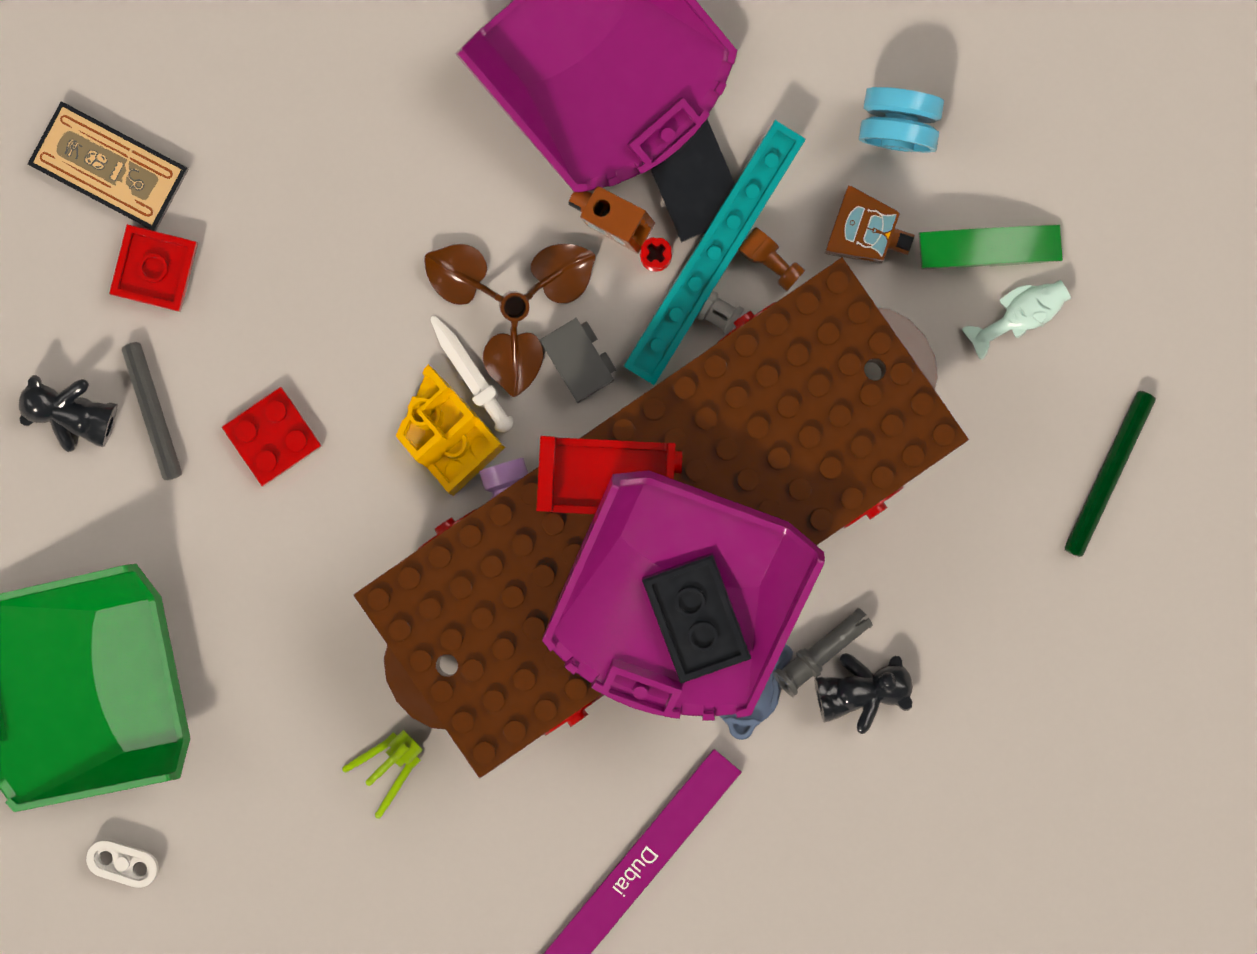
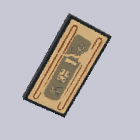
(108, 166)

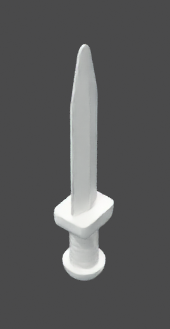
(484, 394)

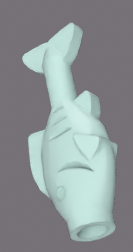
(1025, 310)

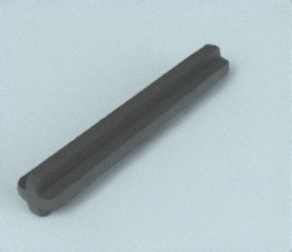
(151, 411)

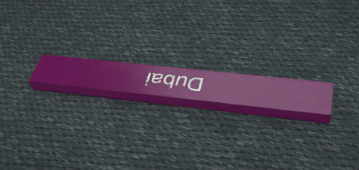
(647, 857)

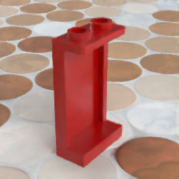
(577, 471)

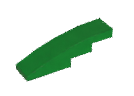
(990, 246)

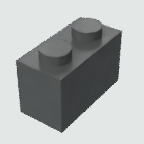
(578, 360)

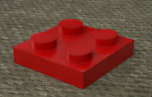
(153, 268)
(271, 436)

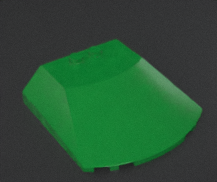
(87, 690)

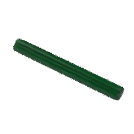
(1110, 473)

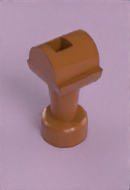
(762, 249)

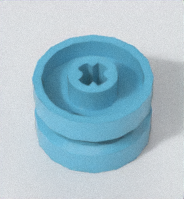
(901, 119)

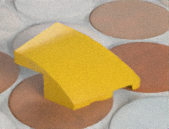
(446, 434)

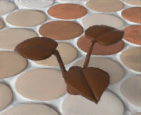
(512, 358)

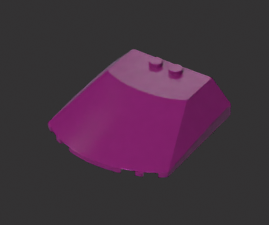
(602, 80)
(654, 523)

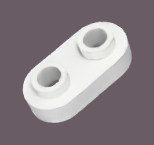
(123, 863)

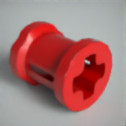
(656, 243)

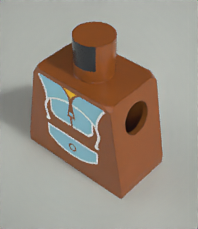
(624, 222)
(866, 229)

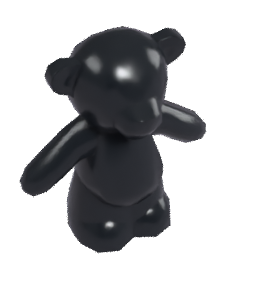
(67, 412)
(844, 695)

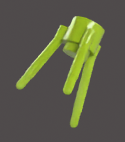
(401, 751)

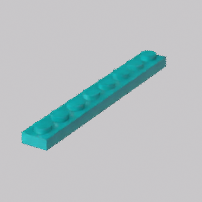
(714, 252)

